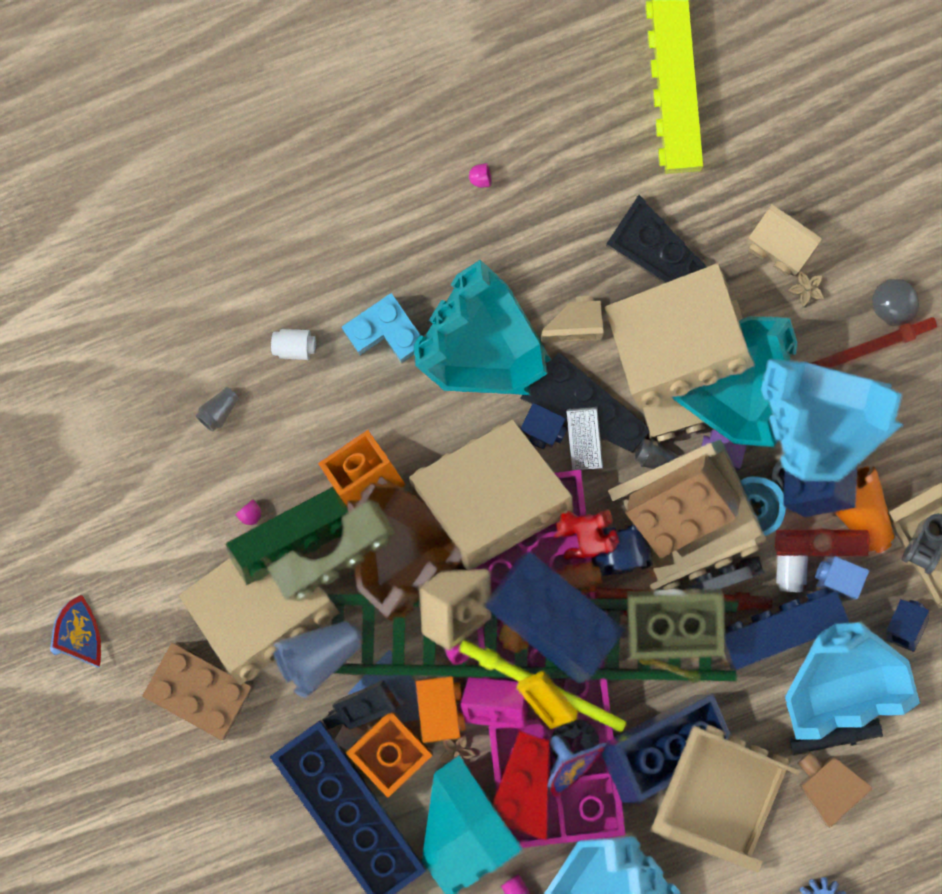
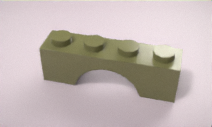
(364, 531)

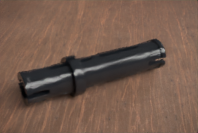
(838, 737)

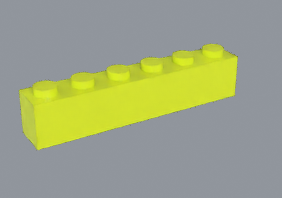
(676, 86)

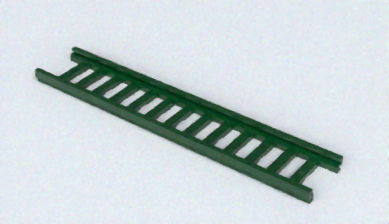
(613, 609)

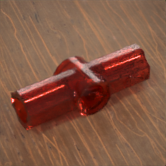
(842, 543)

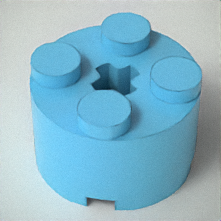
(771, 500)

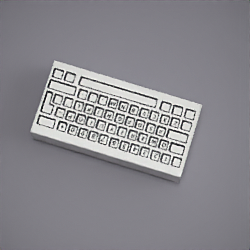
(584, 438)

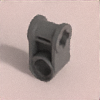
(925, 547)

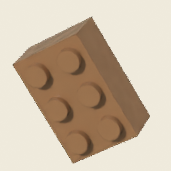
(683, 506)
(197, 691)

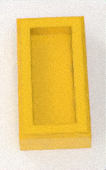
(547, 700)

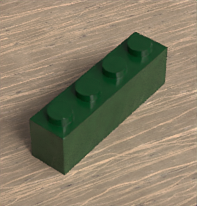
(296, 530)

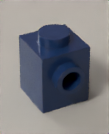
(543, 427)
(907, 624)

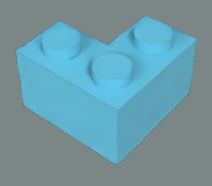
(380, 322)

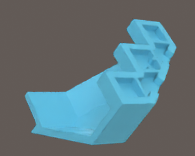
(827, 417)
(849, 682)
(610, 867)

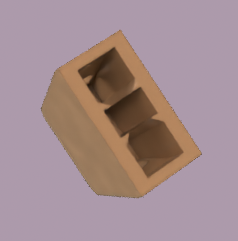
(831, 787)

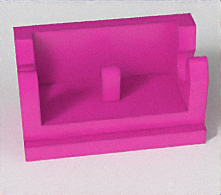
(494, 703)

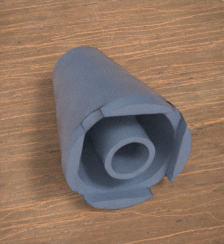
(316, 655)

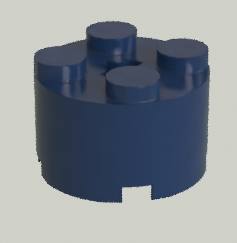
(630, 553)

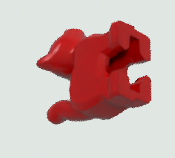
(589, 533)

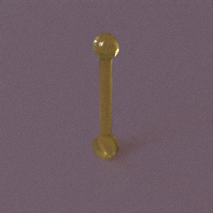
(694, 676)

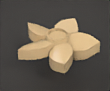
(807, 288)
(455, 749)

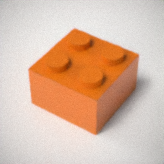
(358, 466)
(439, 709)
(389, 753)

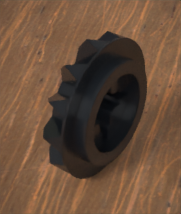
(572, 729)

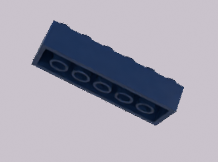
(348, 812)

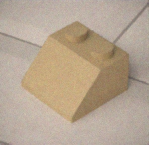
(782, 241)
(454, 605)

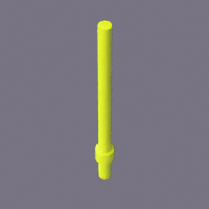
(490, 659)

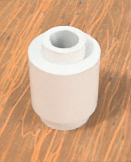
(293, 344)
(791, 573)

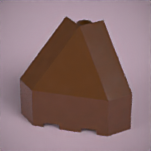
(413, 556)

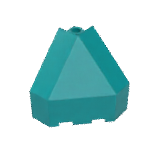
(481, 339)
(736, 402)
(463, 831)

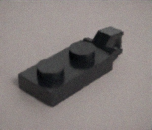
(730, 575)
(362, 706)

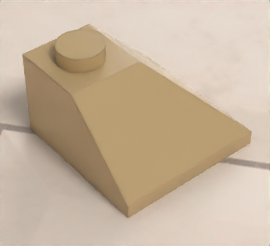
(576, 322)

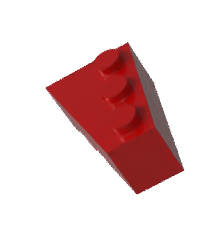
(524, 786)

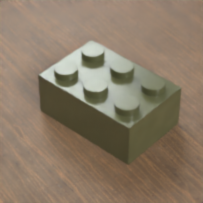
(675, 623)

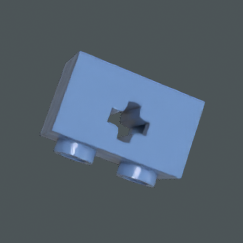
(841, 577)

